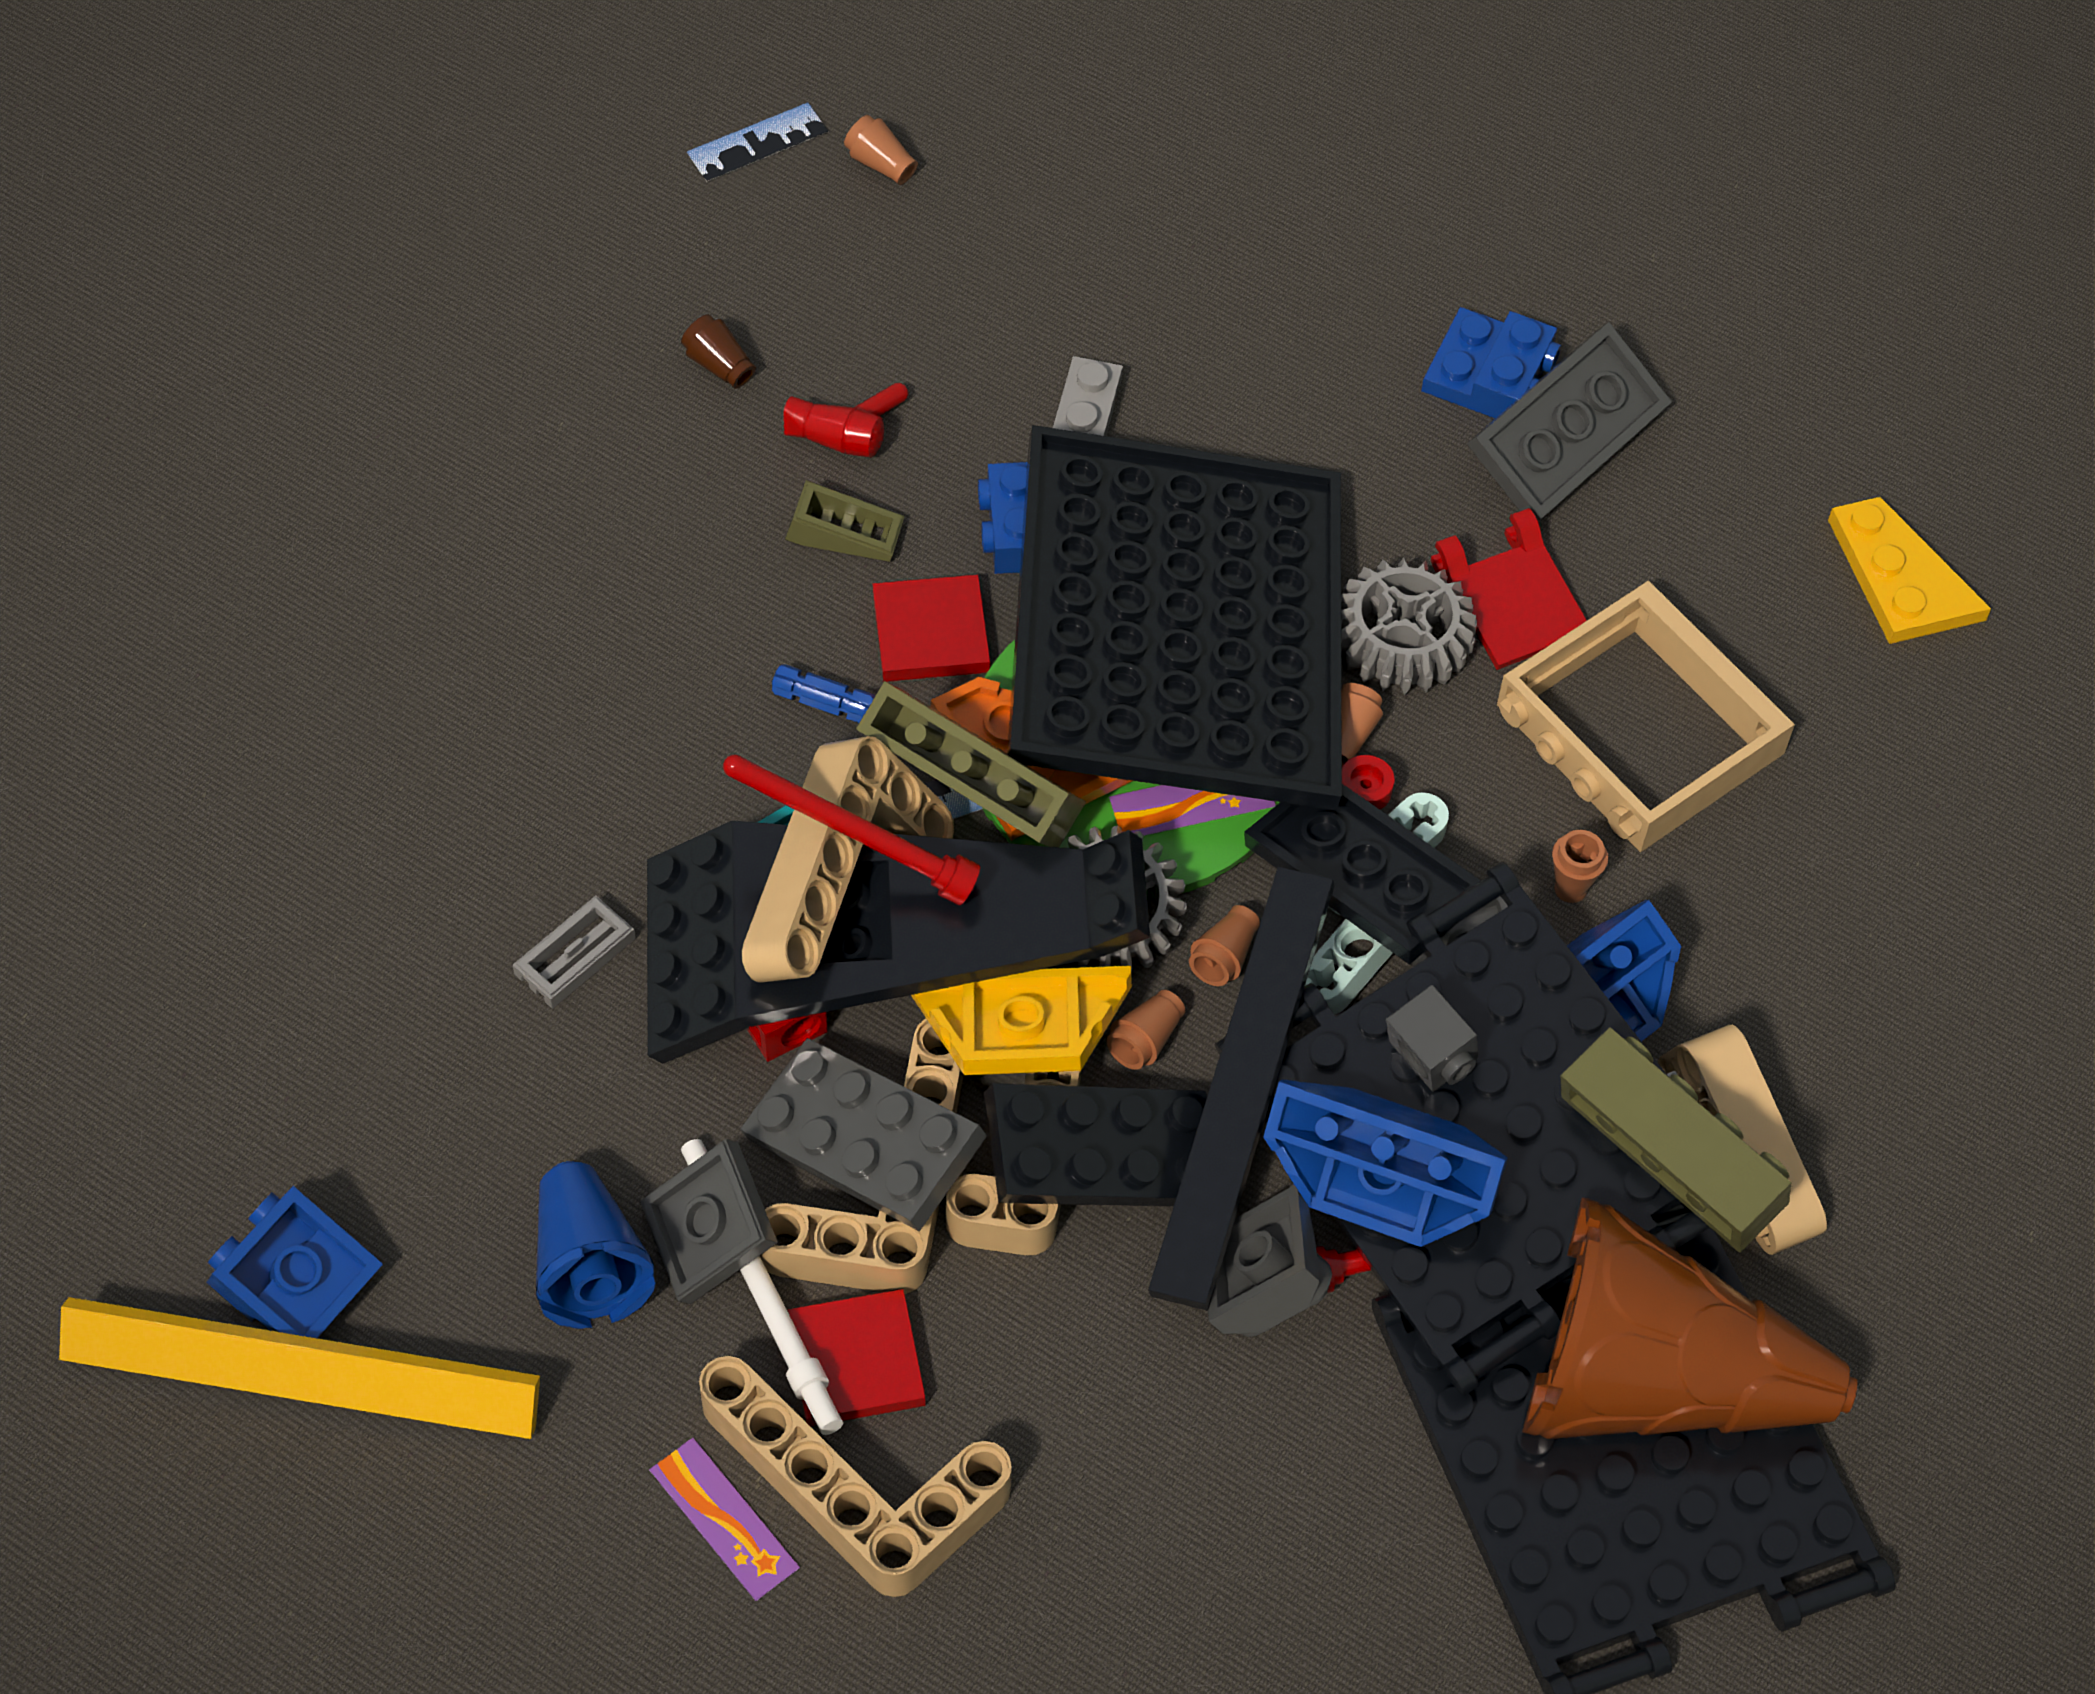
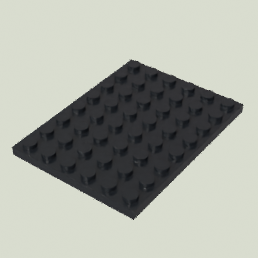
(1179, 619)

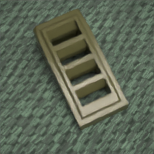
(827, 536)

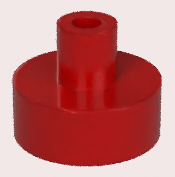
(1369, 778)

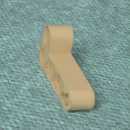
(1731, 1083)
(998, 1225)

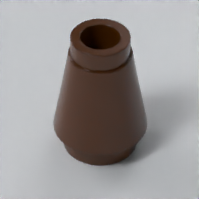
(717, 350)

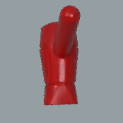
(843, 428)

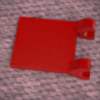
(1515, 594)

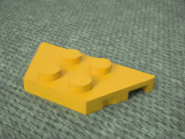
(1027, 1019)

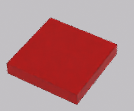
(931, 628)
(864, 1353)

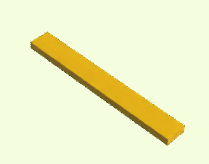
(299, 1367)

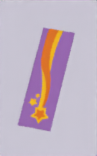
(1172, 807)
(724, 1519)

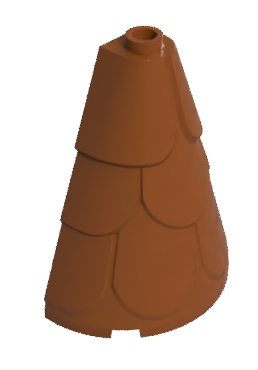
(1673, 1347)

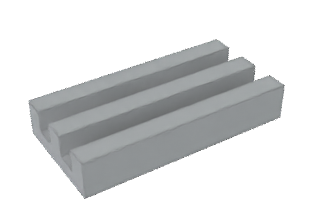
(556, 992)

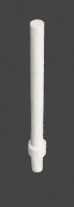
(804, 1372)

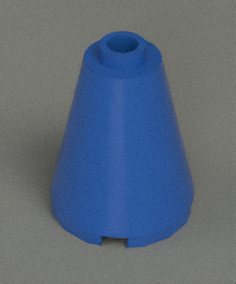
(587, 1251)

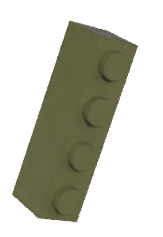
(971, 765)
(1676, 1138)

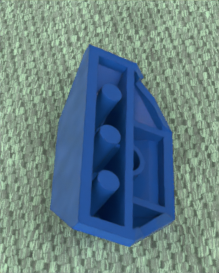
(1632, 964)
(1382, 1161)

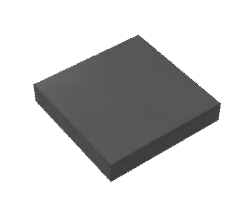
(708, 1221)

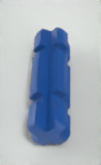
(821, 693)

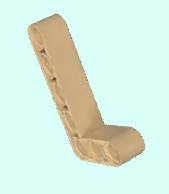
(818, 861)
(870, 1236)
(845, 1489)

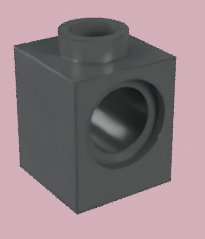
(1433, 1039)

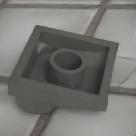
(1269, 1268)

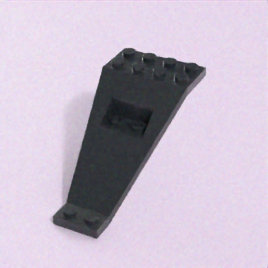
(890, 933)

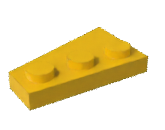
(1901, 575)

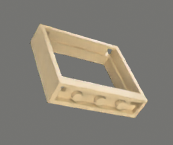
(1695, 661)

